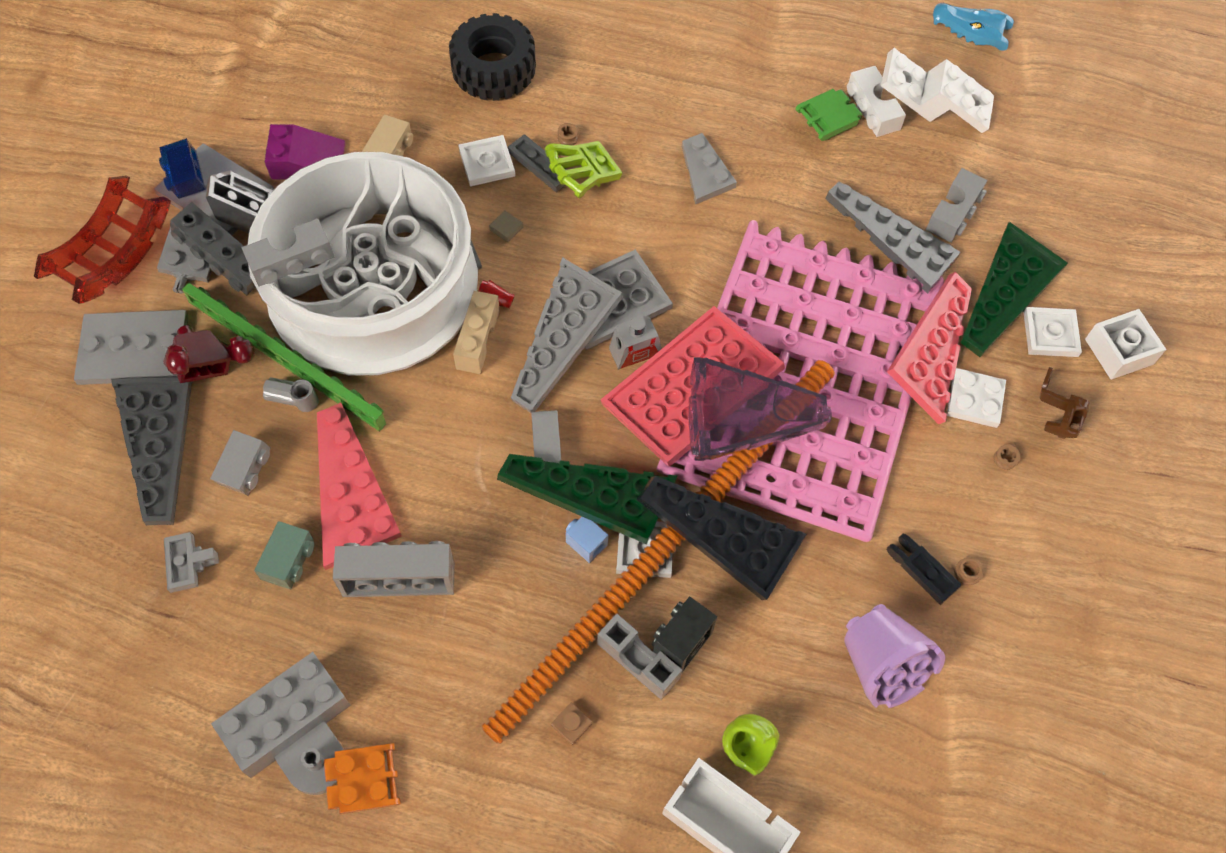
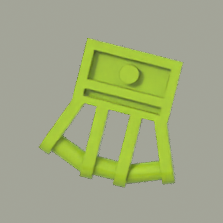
(594, 162)

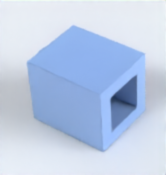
(586, 538)

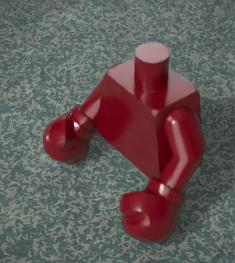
(203, 355)

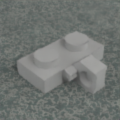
(185, 560)

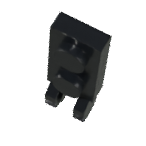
(924, 569)

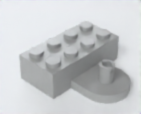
(287, 725)

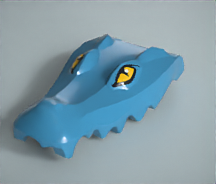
(977, 25)

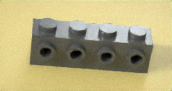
(214, 245)

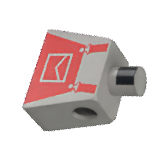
(634, 342)

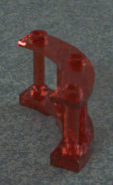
(124, 260)

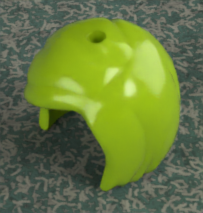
(750, 742)

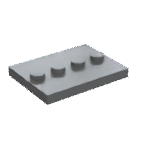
(210, 163)
(639, 289)
(126, 345)

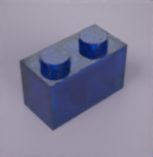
(181, 168)

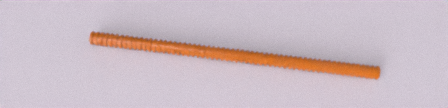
(626, 586)

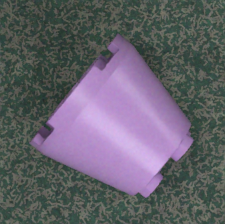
(891, 656)

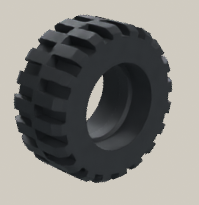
(486, 36)

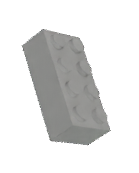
(394, 569)

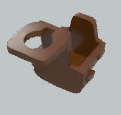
(1075, 411)

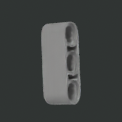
(546, 435)

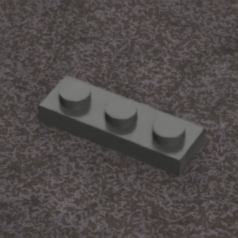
(535, 160)

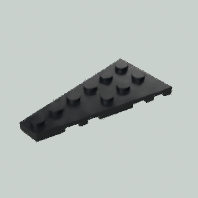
(733, 538)

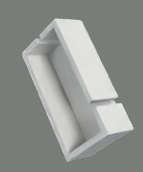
(725, 815)

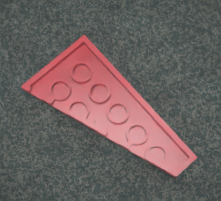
(932, 350)
(349, 493)

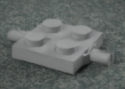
(182, 264)

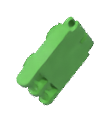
(830, 113)

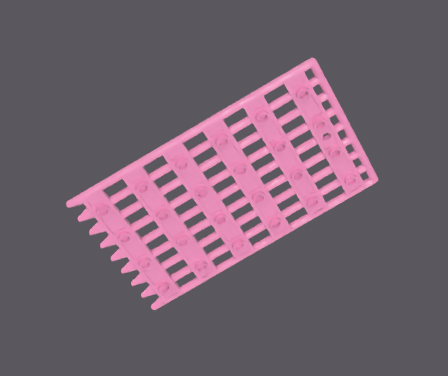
(845, 406)

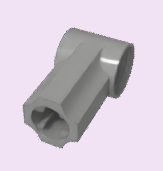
(290, 393)

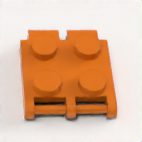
(361, 779)

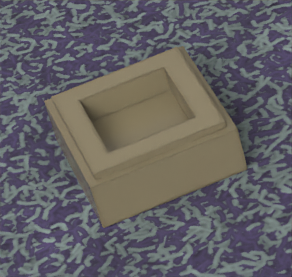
(506, 226)

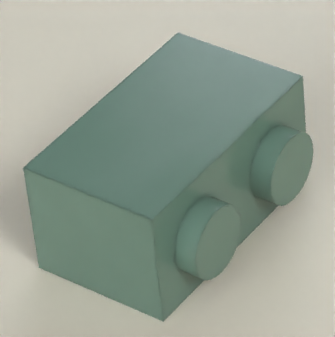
(285, 555)

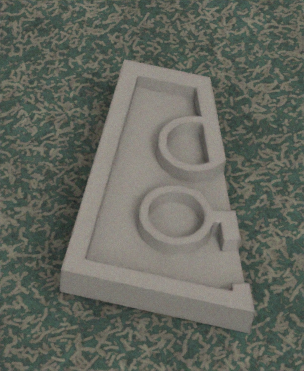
(706, 170)

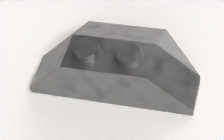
(235, 199)

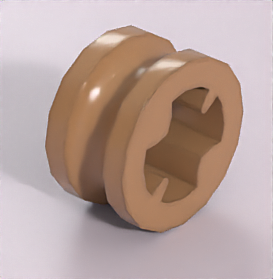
(568, 128)
(1009, 450)

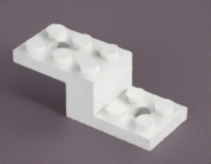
(937, 90)

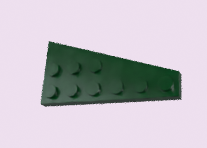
(1014, 280)
(590, 491)

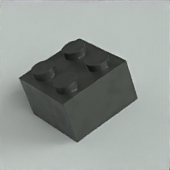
(685, 632)

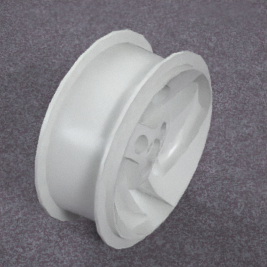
(370, 262)

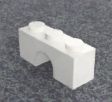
(881, 115)

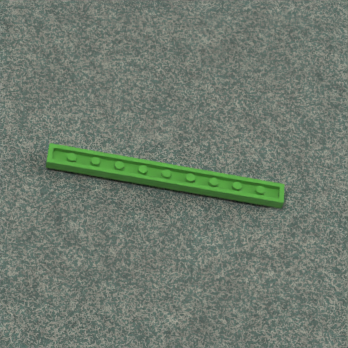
(291, 360)

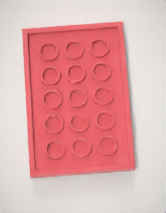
(657, 394)

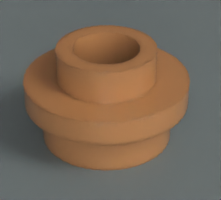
(972, 565)

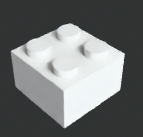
(1125, 344)

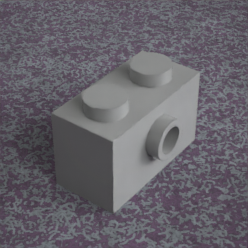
(241, 463)

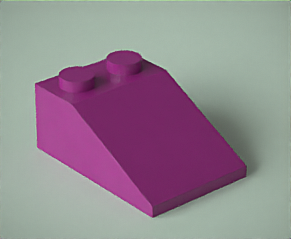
(297, 147)

